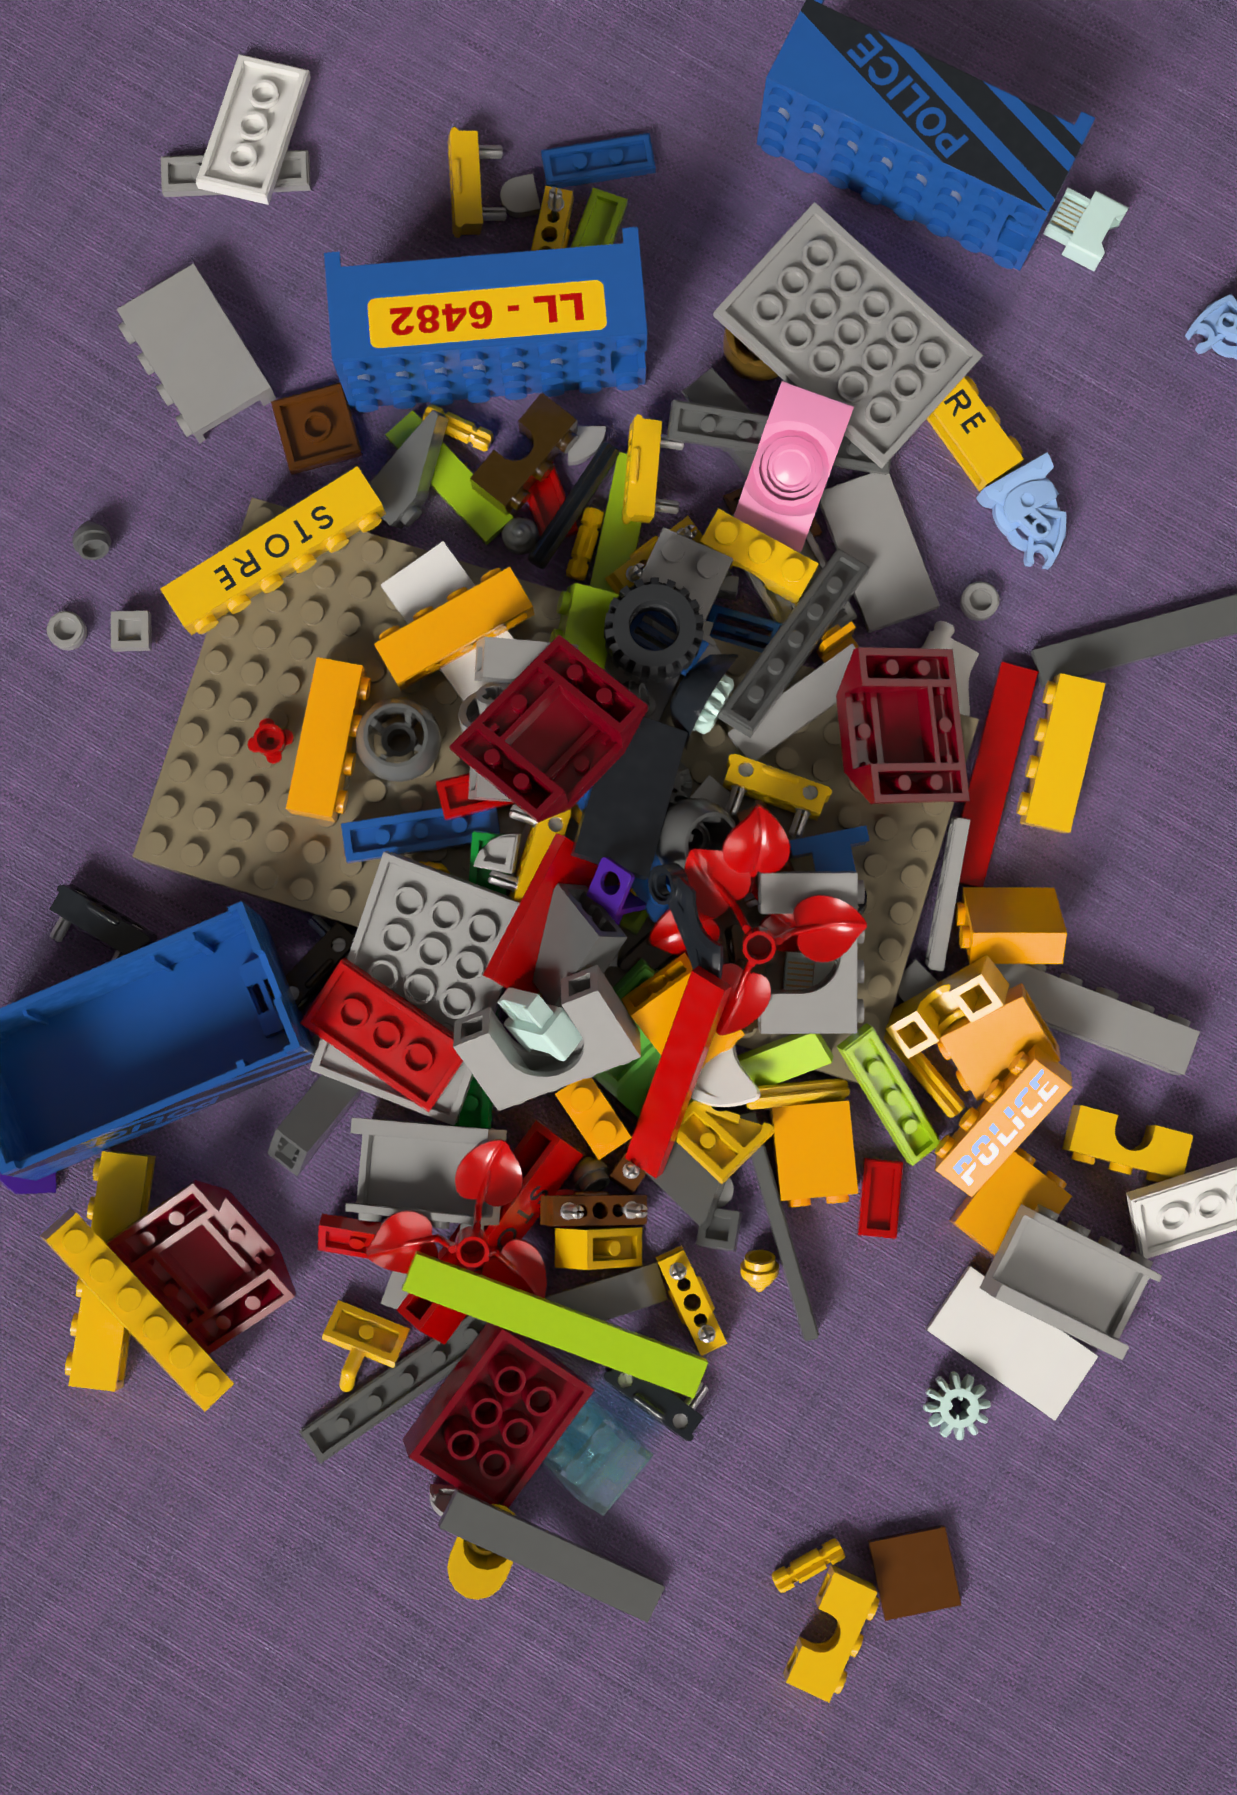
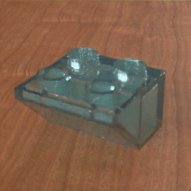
(597, 1457)

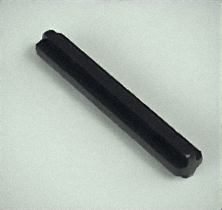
(573, 505)

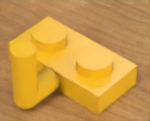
(365, 1337)

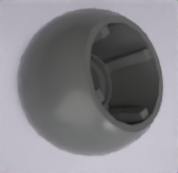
(414, 759)
(692, 825)

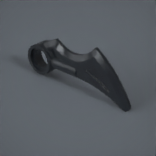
(682, 902)

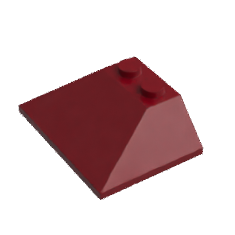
(902, 726)
(552, 731)
(206, 1263)

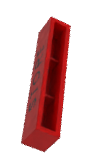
(544, 1166)

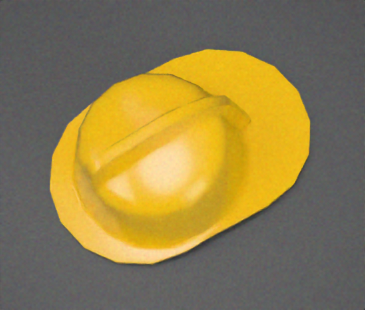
(477, 1571)

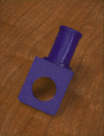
(617, 898)

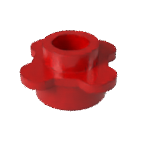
(266, 730)

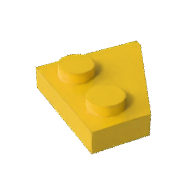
(720, 1138)

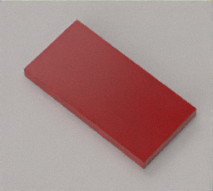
(519, 947)
(384, 1034)

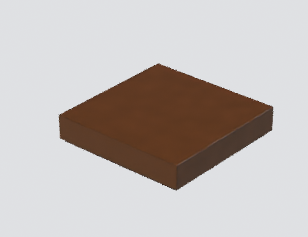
(316, 428)
(914, 1572)

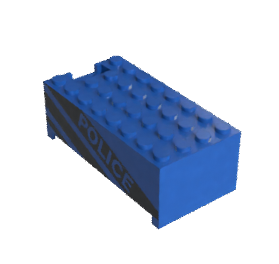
(916, 134)
(144, 1043)

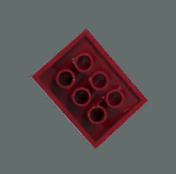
(496, 1416)

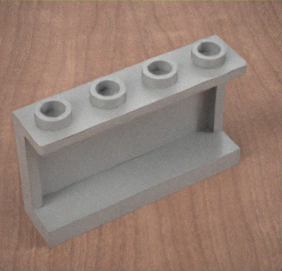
(193, 352)
(416, 1169)
(1068, 1278)

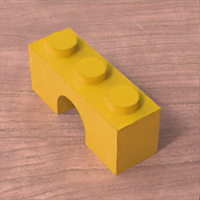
(774, 563)
(967, 993)
(1093, 1137)
(820, 1666)

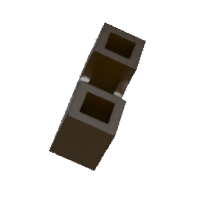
(507, 481)

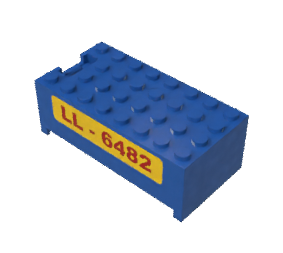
(488, 325)

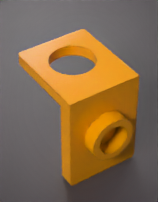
(836, 640)

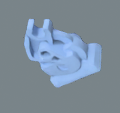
(1218, 327)
(1028, 508)

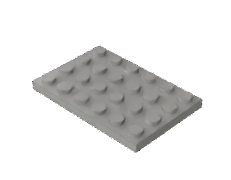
(848, 331)
(430, 945)

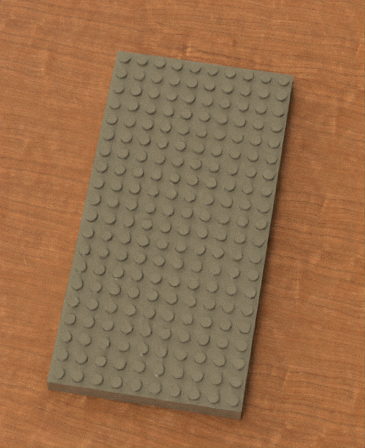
(225, 810)

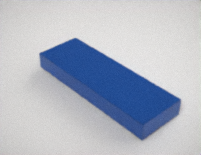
(598, 161)

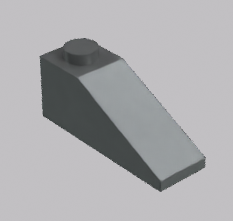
(408, 474)

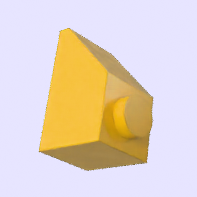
(598, 1247)

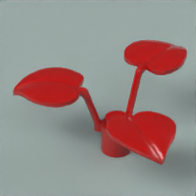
(750, 847)
(823, 928)
(483, 1174)

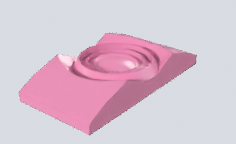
(792, 464)

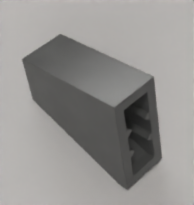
(574, 939)
(311, 1123)
(690, 1185)

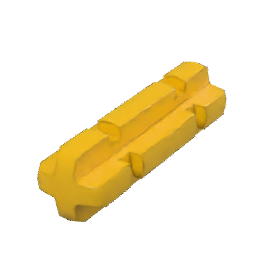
(464, 430)
(585, 543)
(808, 1565)

